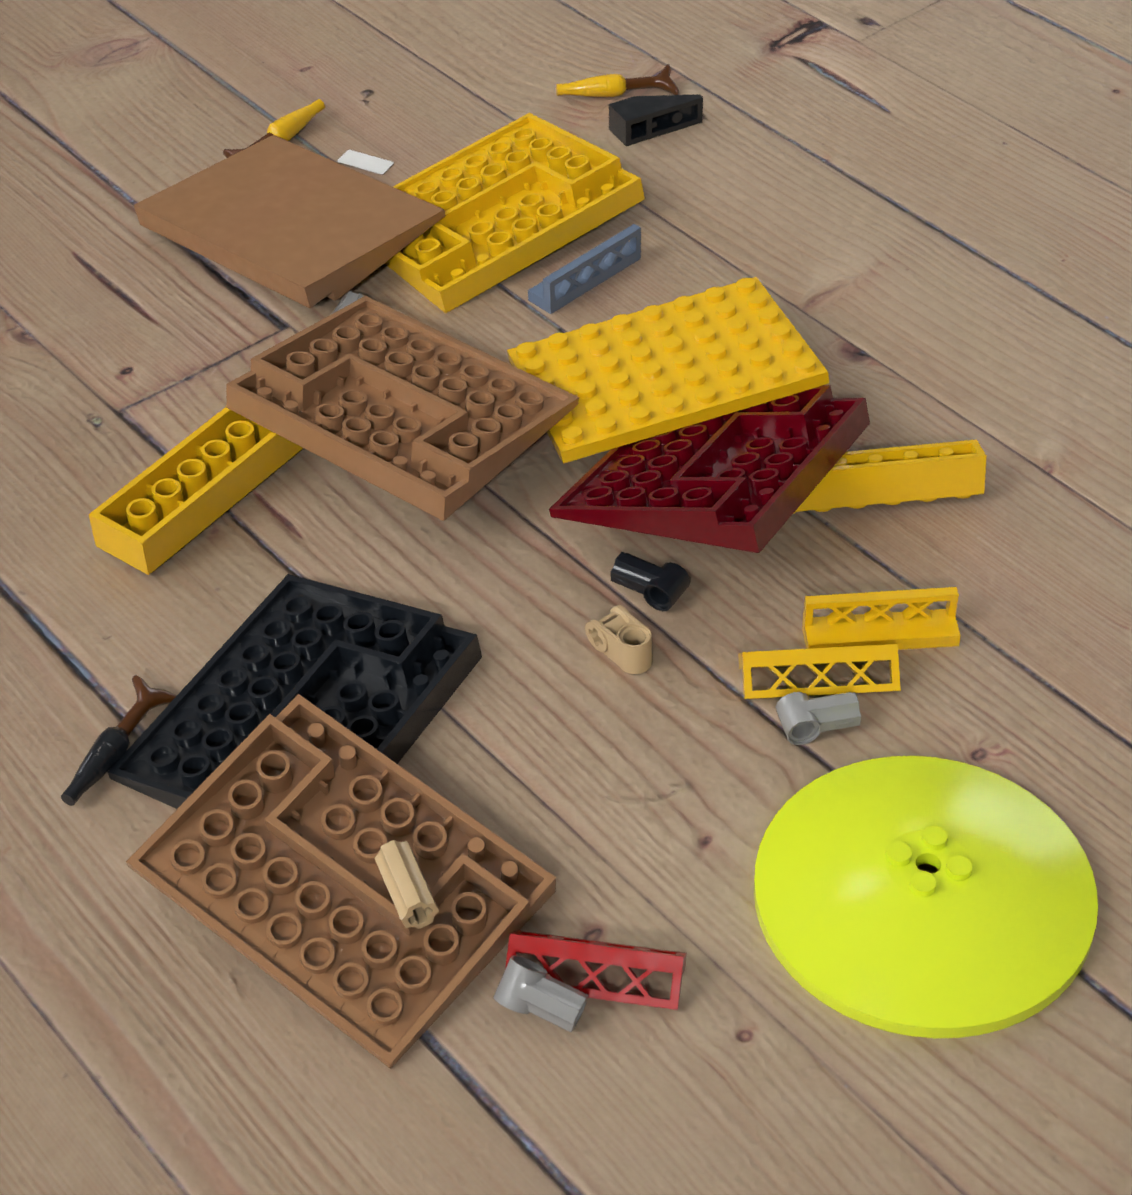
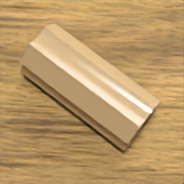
(406, 884)

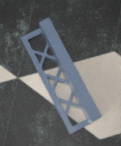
(587, 271)

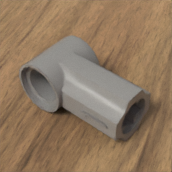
(806, 717)
(529, 989)

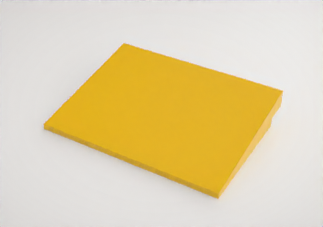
(509, 207)

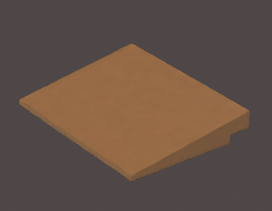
(289, 219)
(398, 404)
(287, 875)

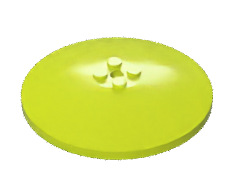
(917, 948)

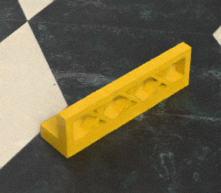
(910, 629)
(820, 656)

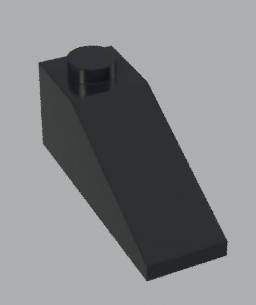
(653, 116)

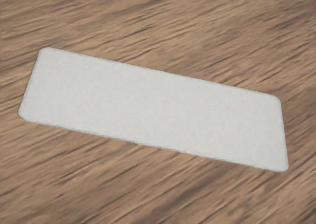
(365, 162)

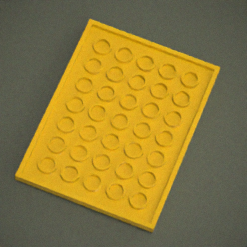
(671, 366)

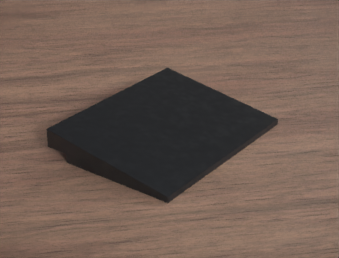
(350, 654)

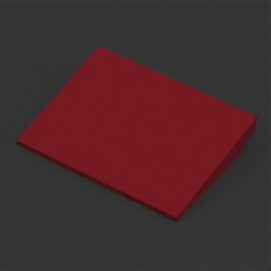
(721, 478)

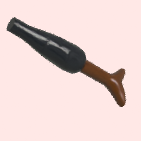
(114, 741)

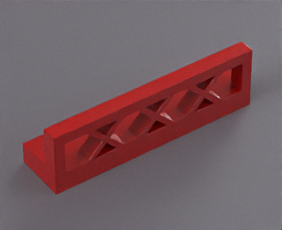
(606, 954)

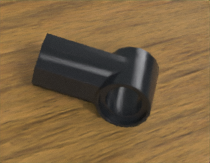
(658, 584)

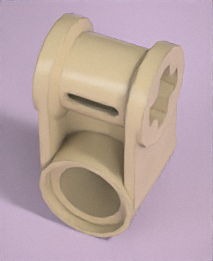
(622, 640)

